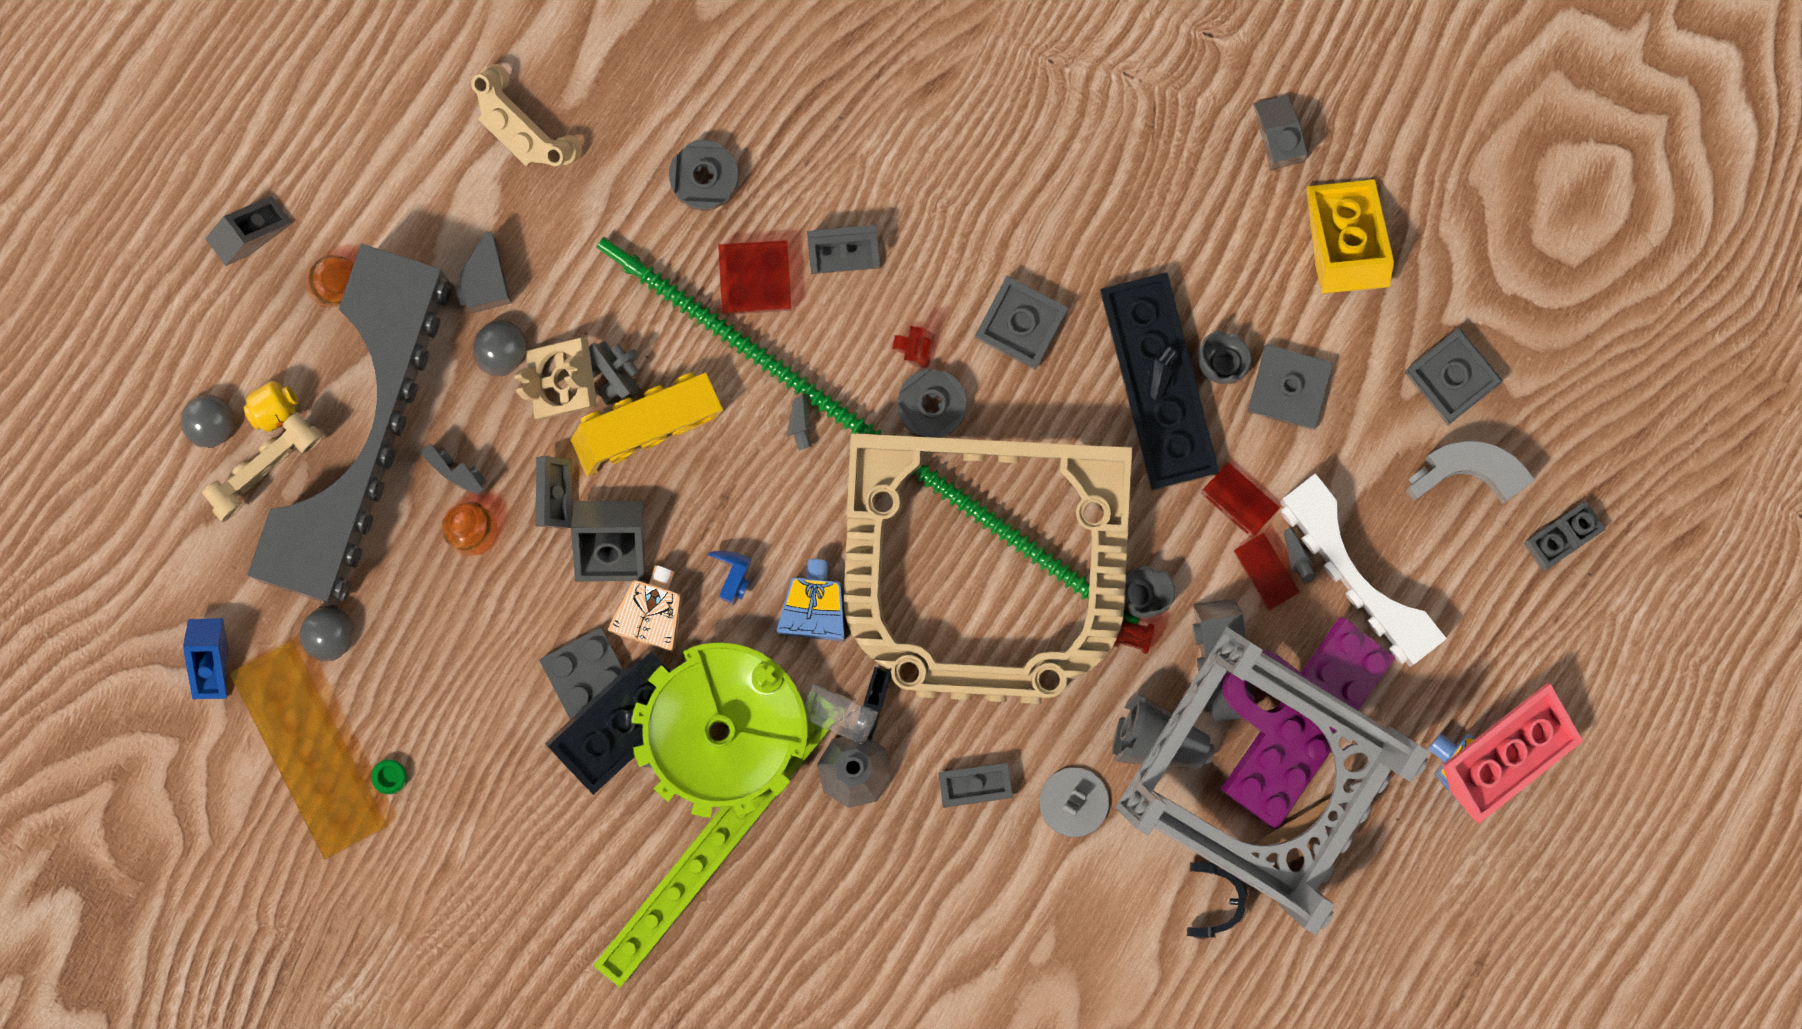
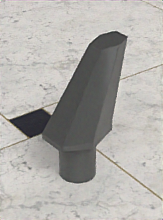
(800, 422)
(1298, 556)

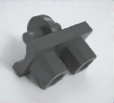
(618, 370)

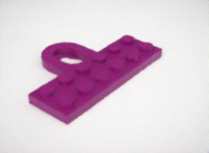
(1289, 743)

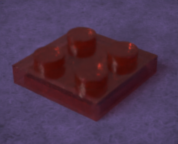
(754, 277)

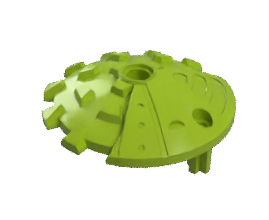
(731, 688)

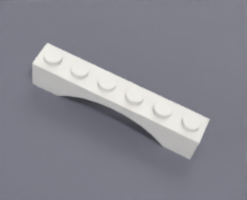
(1406, 628)

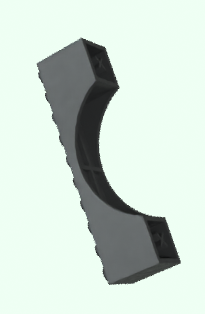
(317, 541)

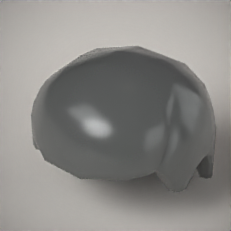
(499, 348)
(1224, 357)
(207, 421)
(1148, 592)
(326, 633)

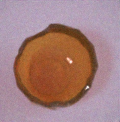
(328, 280)
(469, 528)

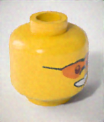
(270, 406)

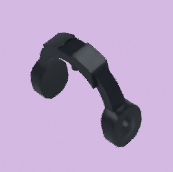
(1210, 932)

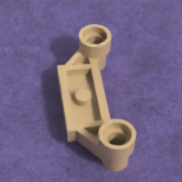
(515, 127)
(247, 474)

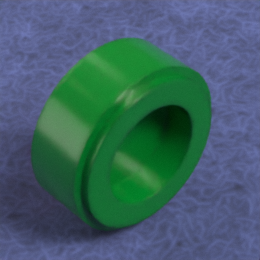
(389, 777)

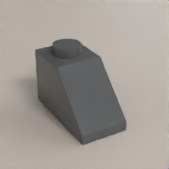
(1280, 132)
(247, 230)
(483, 278)

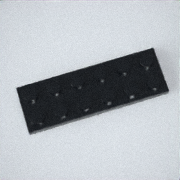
(1175, 431)

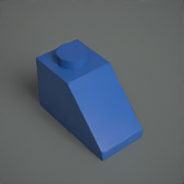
(206, 658)

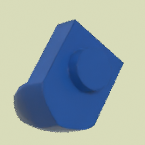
(735, 584)

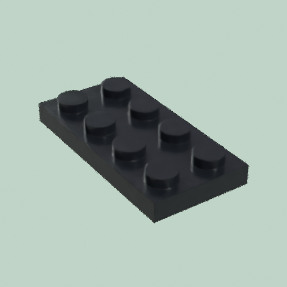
(602, 733)

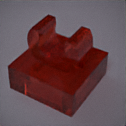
(916, 346)

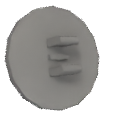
(1074, 802)

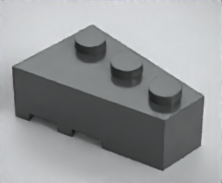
(1210, 624)

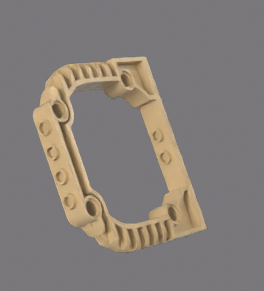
(884, 464)

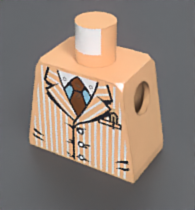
(650, 612)

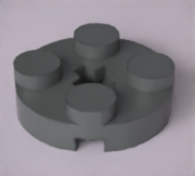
(717, 190)
(935, 385)

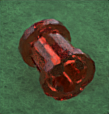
(1135, 636)

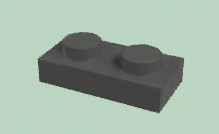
(553, 492)
(975, 785)

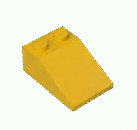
(1349, 237)

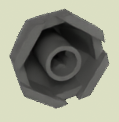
(858, 788)

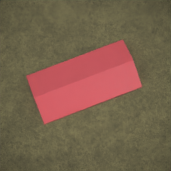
(1511, 754)

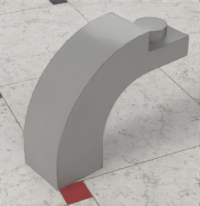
(1485, 461)

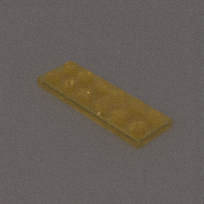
(308, 750)

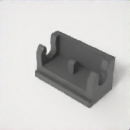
(843, 249)

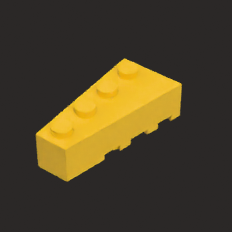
(645, 421)

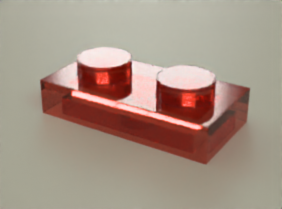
(1266, 571)

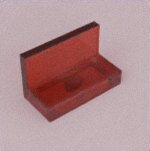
(1239, 500)

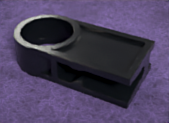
(876, 694)

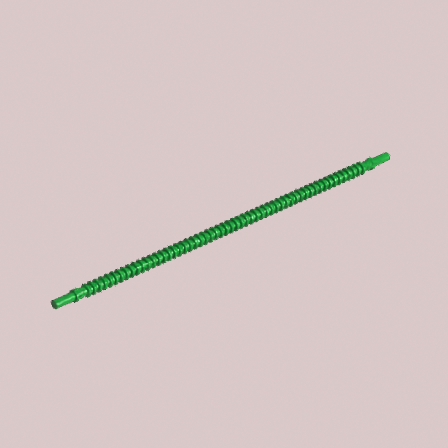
(634, 266)

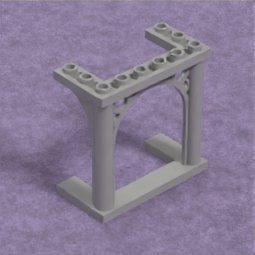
(1298, 890)

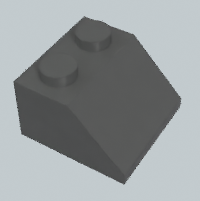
(608, 540)

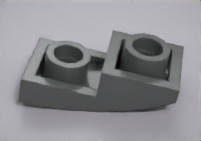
(461, 476)
(1564, 536)

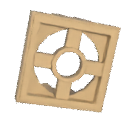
(580, 378)

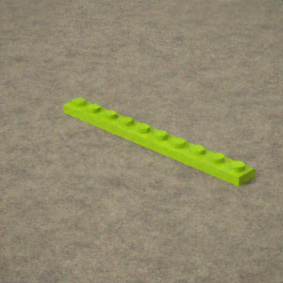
(688, 878)

